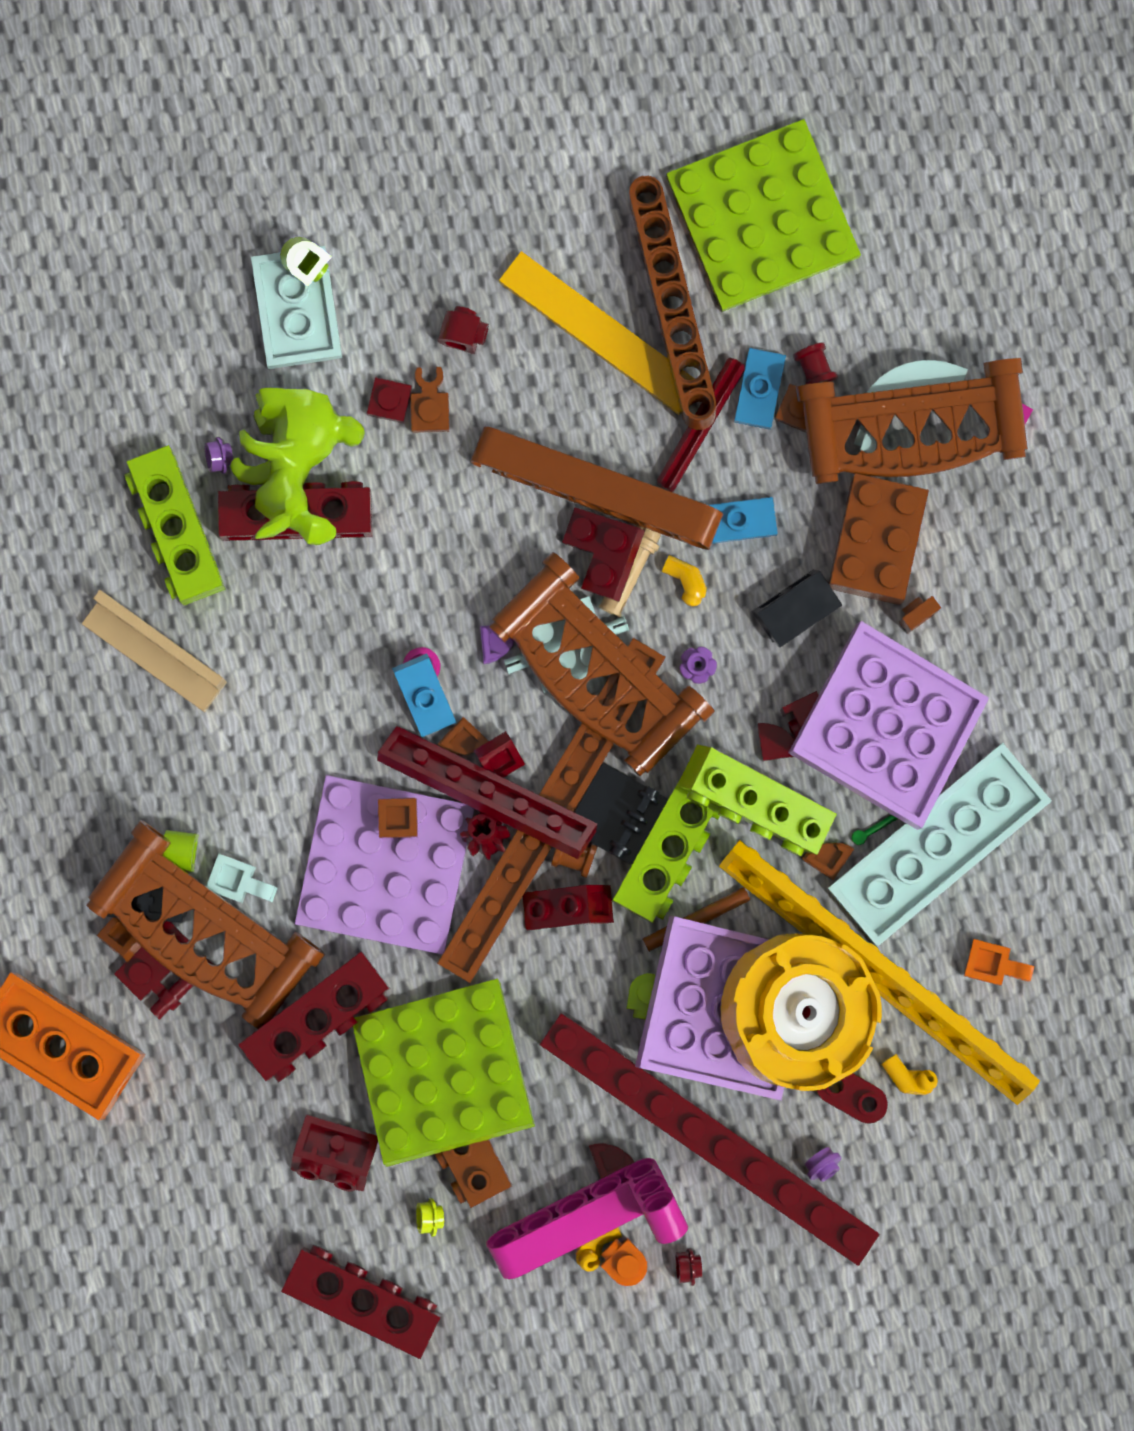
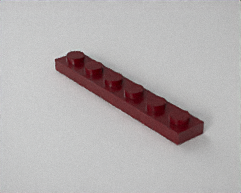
(487, 792)

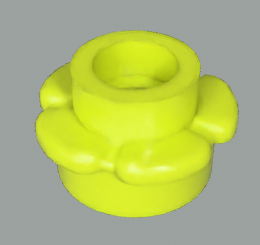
(429, 1217)

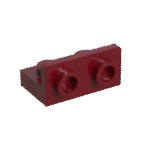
(334, 1154)

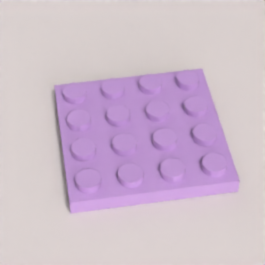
(888, 725)
(383, 886)
(684, 1010)

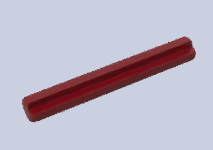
(692, 438)

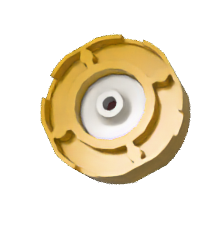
(800, 1011)

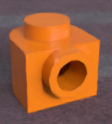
(624, 1262)

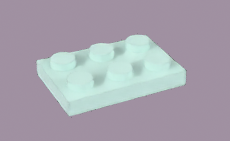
(294, 317)

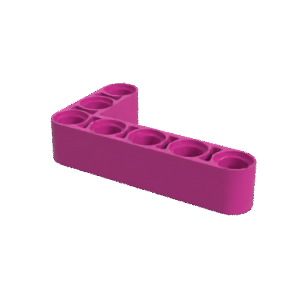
(588, 1215)

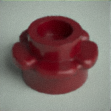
(688, 1267)

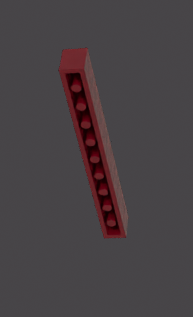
(710, 1139)

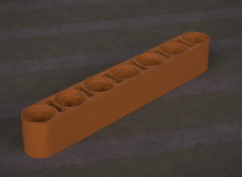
(672, 284)
(597, 488)

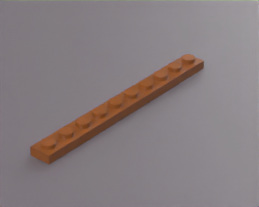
(525, 853)

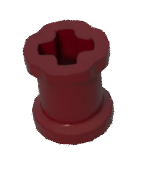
(815, 364)

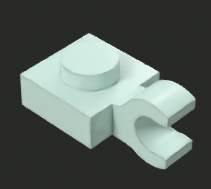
(235, 879)

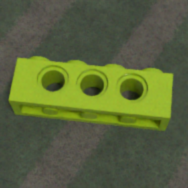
(162, 468)
(632, 892)

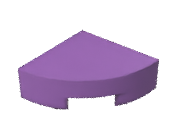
(492, 646)

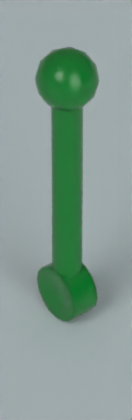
(859, 837)

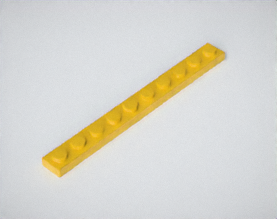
(891, 981)

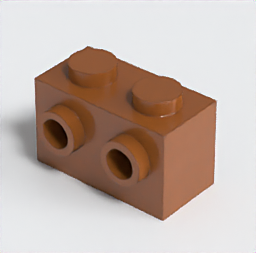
(476, 1172)

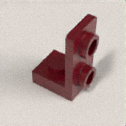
(568, 906)

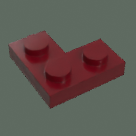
(613, 551)

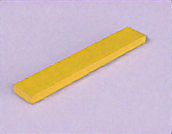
(593, 328)

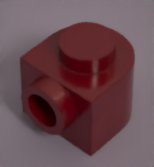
(463, 330)

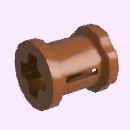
(582, 864)

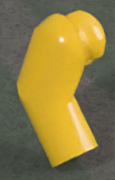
(690, 578)
(909, 1081)
(588, 1254)

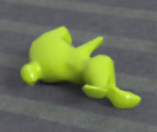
(303, 436)

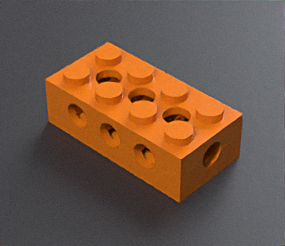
(82, 1037)

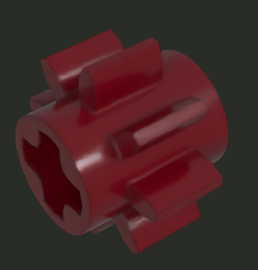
(486, 843)

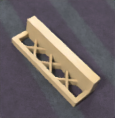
(153, 652)

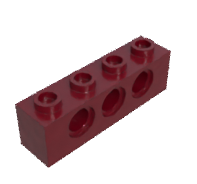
(352, 523)
(262, 1046)
(304, 1286)

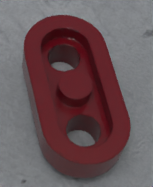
(850, 1099)

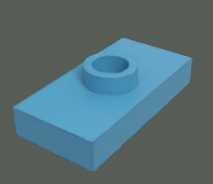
(760, 388)
(746, 520)
(424, 695)

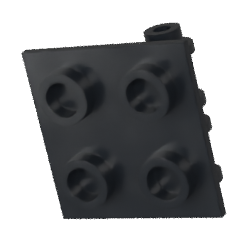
(622, 811)

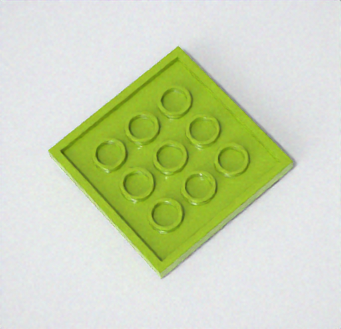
(763, 215)
(442, 1073)

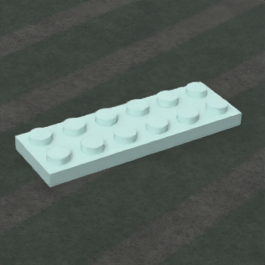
(959, 832)

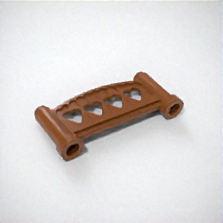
(993, 398)
(550, 600)
(144, 869)

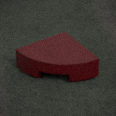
(774, 742)
(609, 1158)

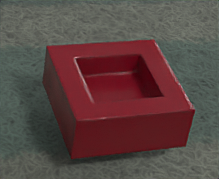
(389, 400)
(499, 755)

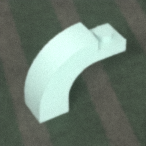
(907, 376)

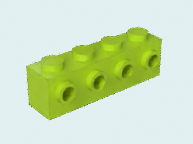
(757, 800)

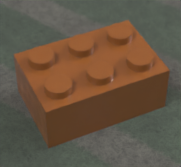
(878, 539)

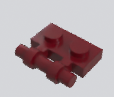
(144, 974)

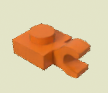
(990, 964)

